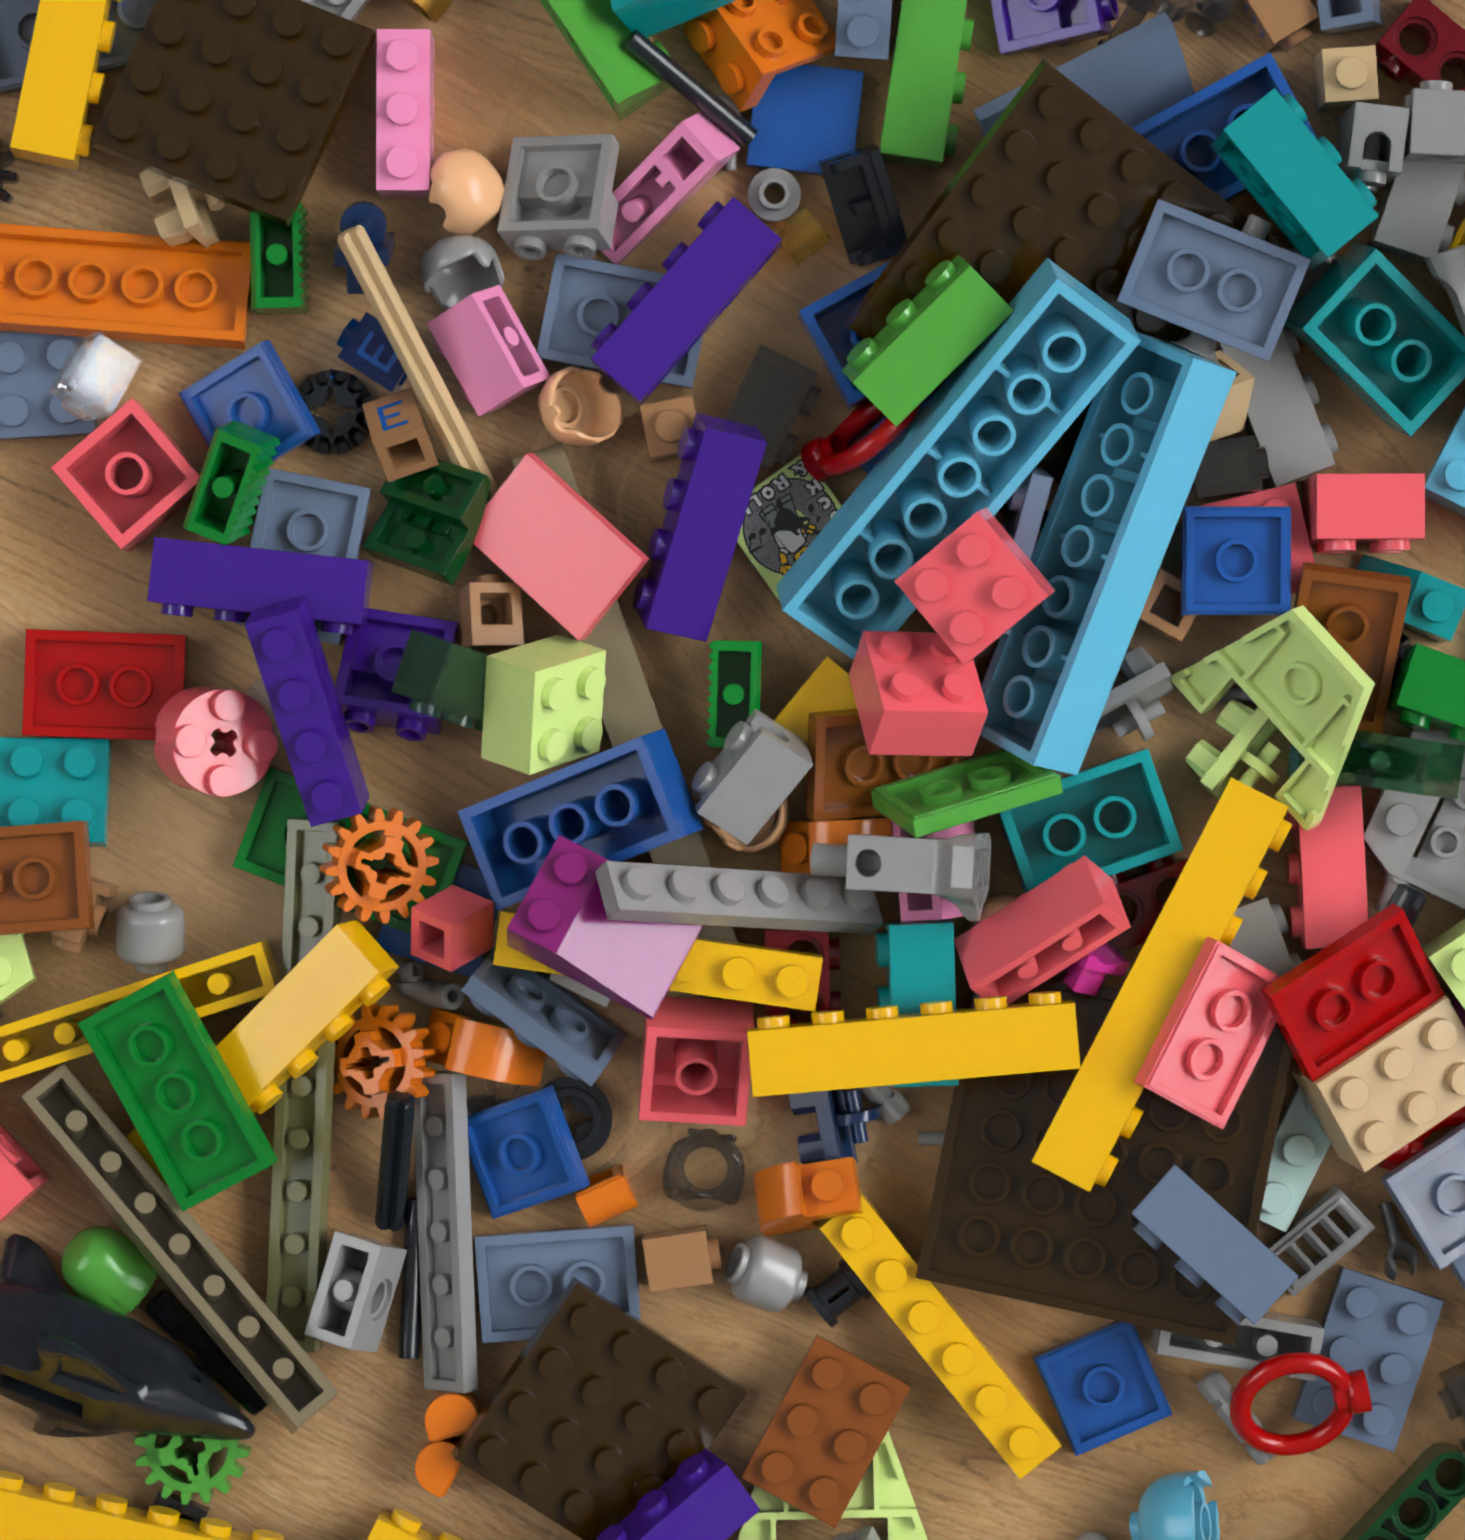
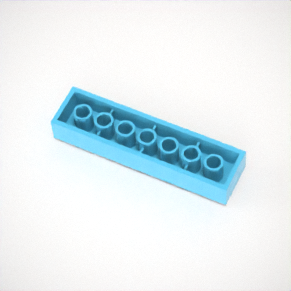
(959, 455)
(1103, 551)

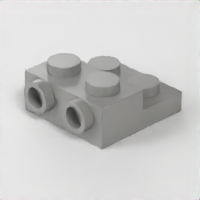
(560, 195)

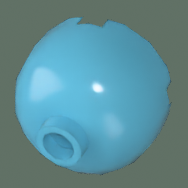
(1176, 1509)

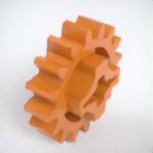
(371, 884)
(376, 1035)

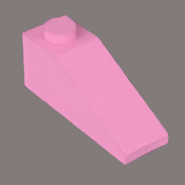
(668, 181)

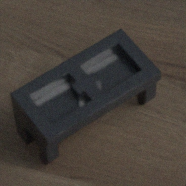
(864, 204)

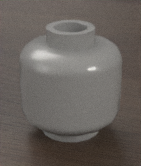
(150, 931)
(766, 1273)

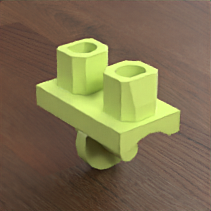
(1250, 733)

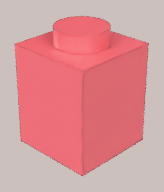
(452, 928)

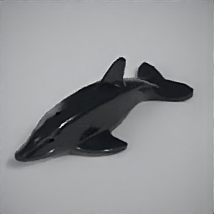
(94, 1367)

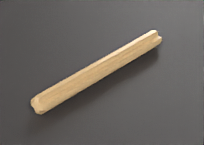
(412, 352)

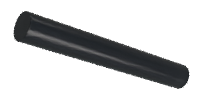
(690, 87)
(410, 1294)

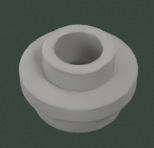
(769, 211)

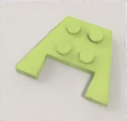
(1306, 691)
(879, 1495)

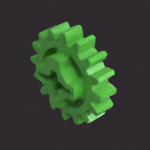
(197, 1468)

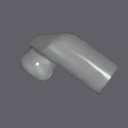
(429, 992)

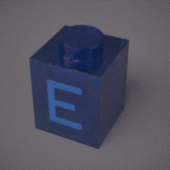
(371, 353)

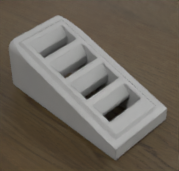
(1329, 1255)

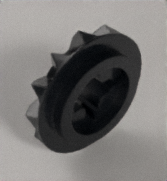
(349, 393)
(589, 1100)

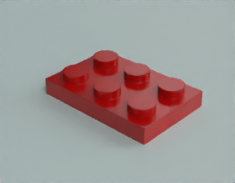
(100, 682)
(1352, 992)

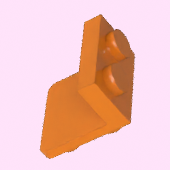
(757, 40)

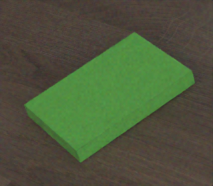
(964, 792)

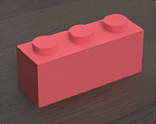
(1328, 872)
(1042, 932)

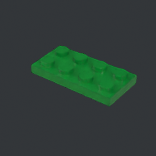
(265, 840)
(178, 1091)

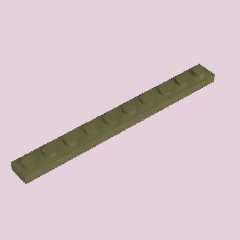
(306, 1105)

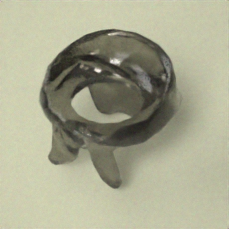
(703, 1200)

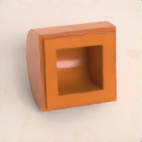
(606, 1196)
(450, 1414)
(436, 1465)

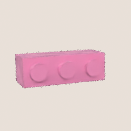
(404, 112)

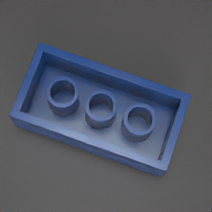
(606, 803)

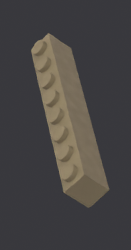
(177, 1248)

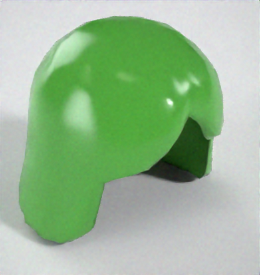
(107, 1269)

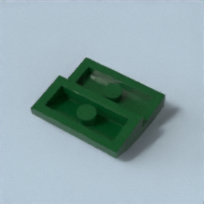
(430, 520)

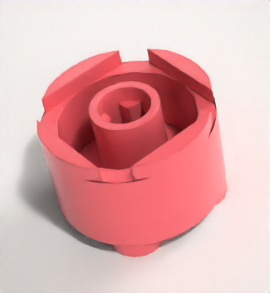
(243, 740)

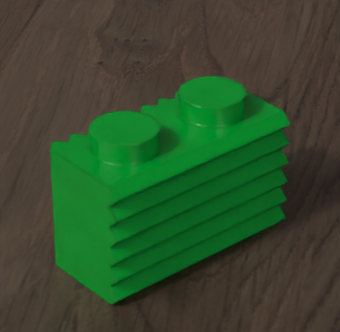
(279, 265)
(231, 482)
(734, 686)

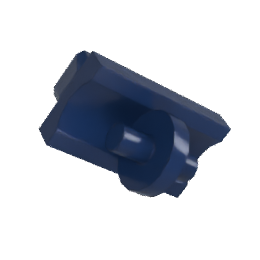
(375, 224)
(839, 1122)

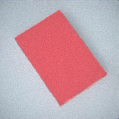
(557, 546)
(1211, 1035)

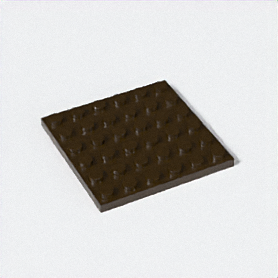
(1053, 184)
(1043, 1241)

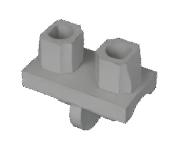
(1137, 700)

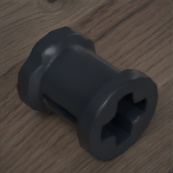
(820, 1295)

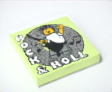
(784, 520)

